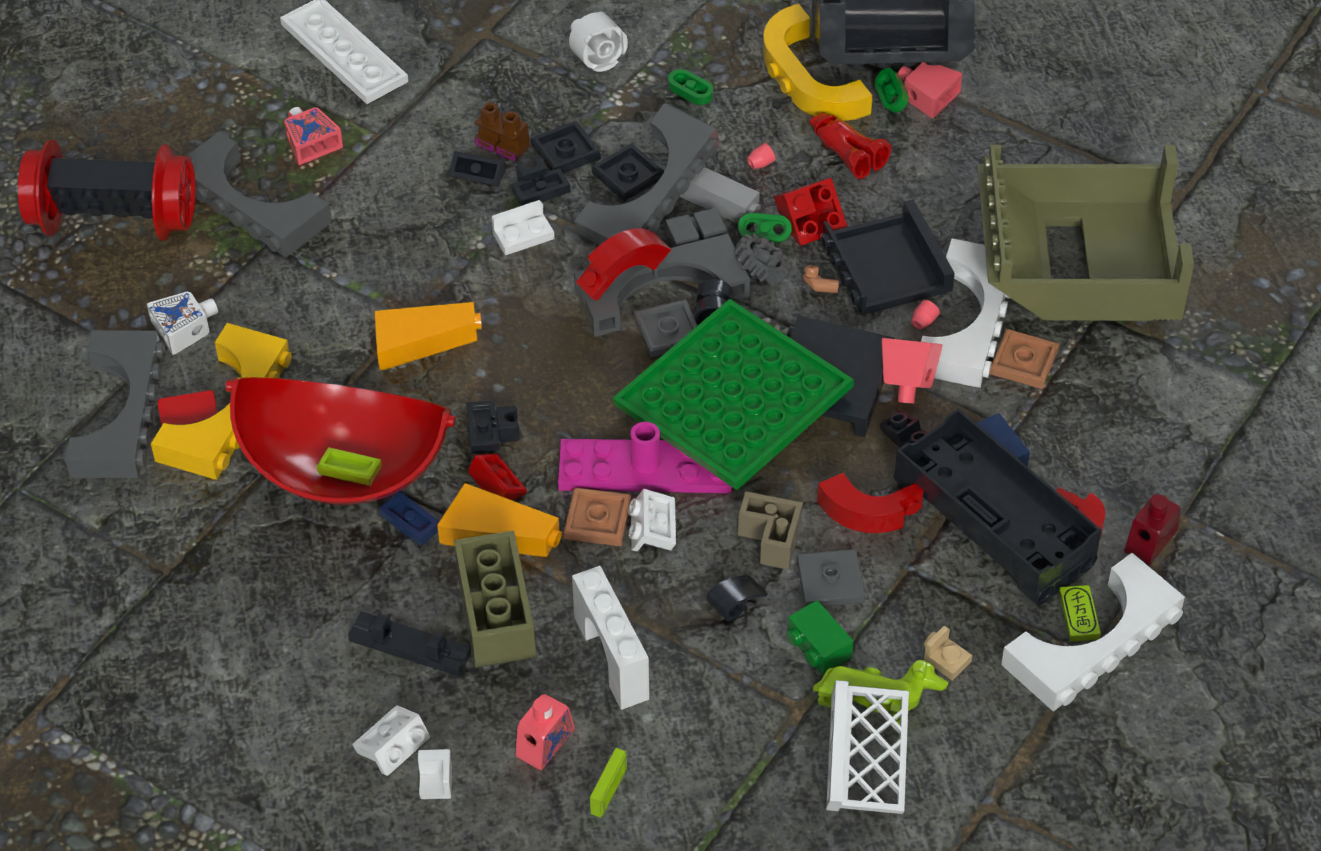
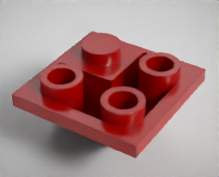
(809, 209)

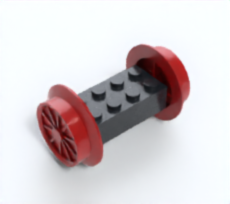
(103, 187)

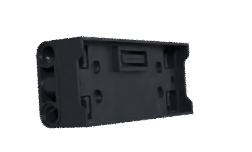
(1001, 506)

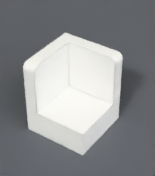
(435, 774)

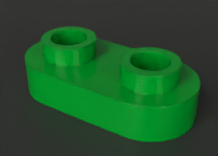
(690, 87)
(891, 90)
(765, 226)

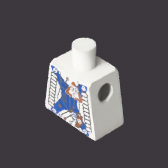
(181, 319)

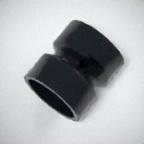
(710, 296)

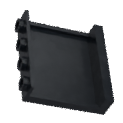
(889, 260)
(855, 354)

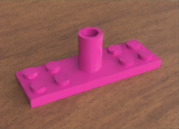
(633, 465)

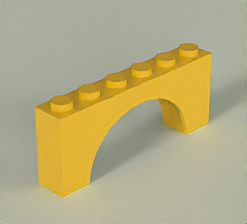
(208, 444)

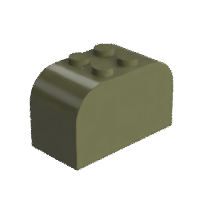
(494, 599)

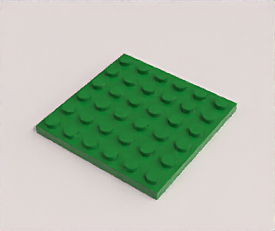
(733, 393)

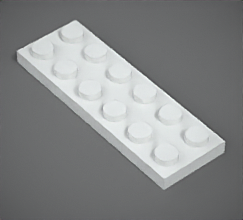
(344, 50)

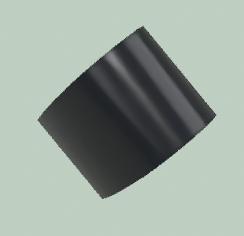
(731, 595)

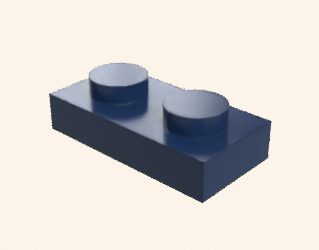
(409, 518)

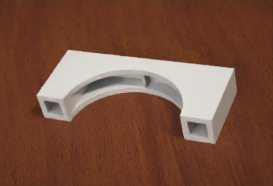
(967, 352)
(1061, 672)

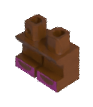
(502, 132)

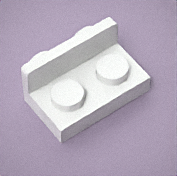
(521, 227)
(652, 520)
(393, 739)

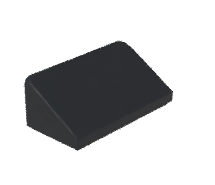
(477, 168)

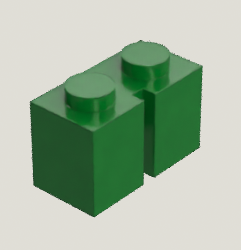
(819, 637)

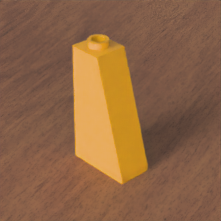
(423, 331)
(484, 513)

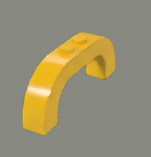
(812, 97)

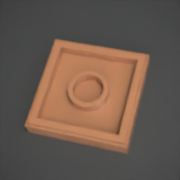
(1024, 358)
(597, 517)

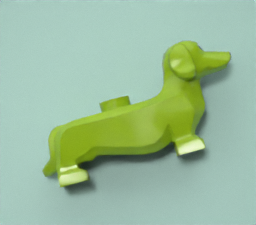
(919, 677)

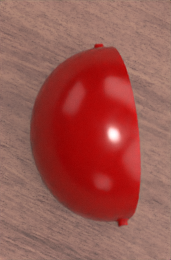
(292, 423)

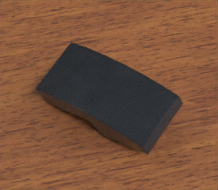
(902, 428)

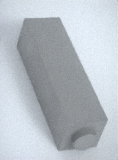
(725, 194)

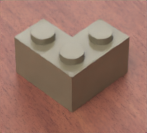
(775, 523)

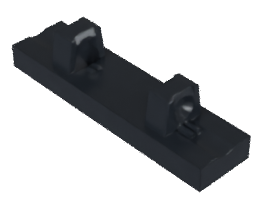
(410, 643)

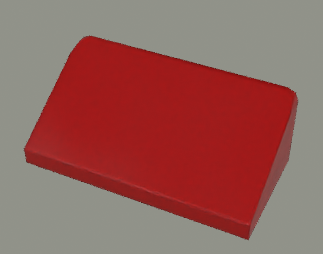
(187, 408)
(496, 477)

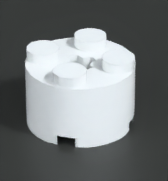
(597, 41)

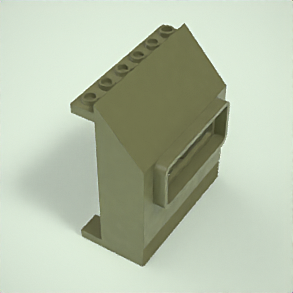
(1125, 229)

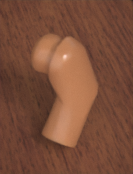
(817, 283)

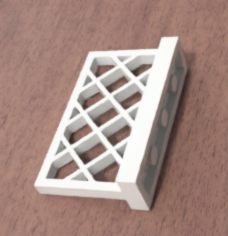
(840, 753)

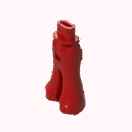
(854, 149)

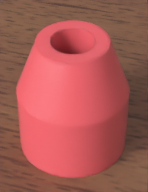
(761, 157)
(924, 314)

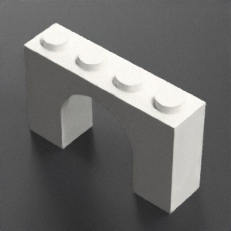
(602, 615)

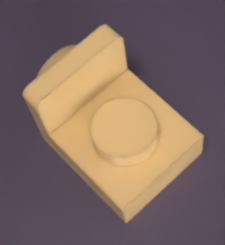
(945, 654)

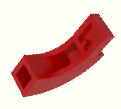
(618, 254)
(867, 512)

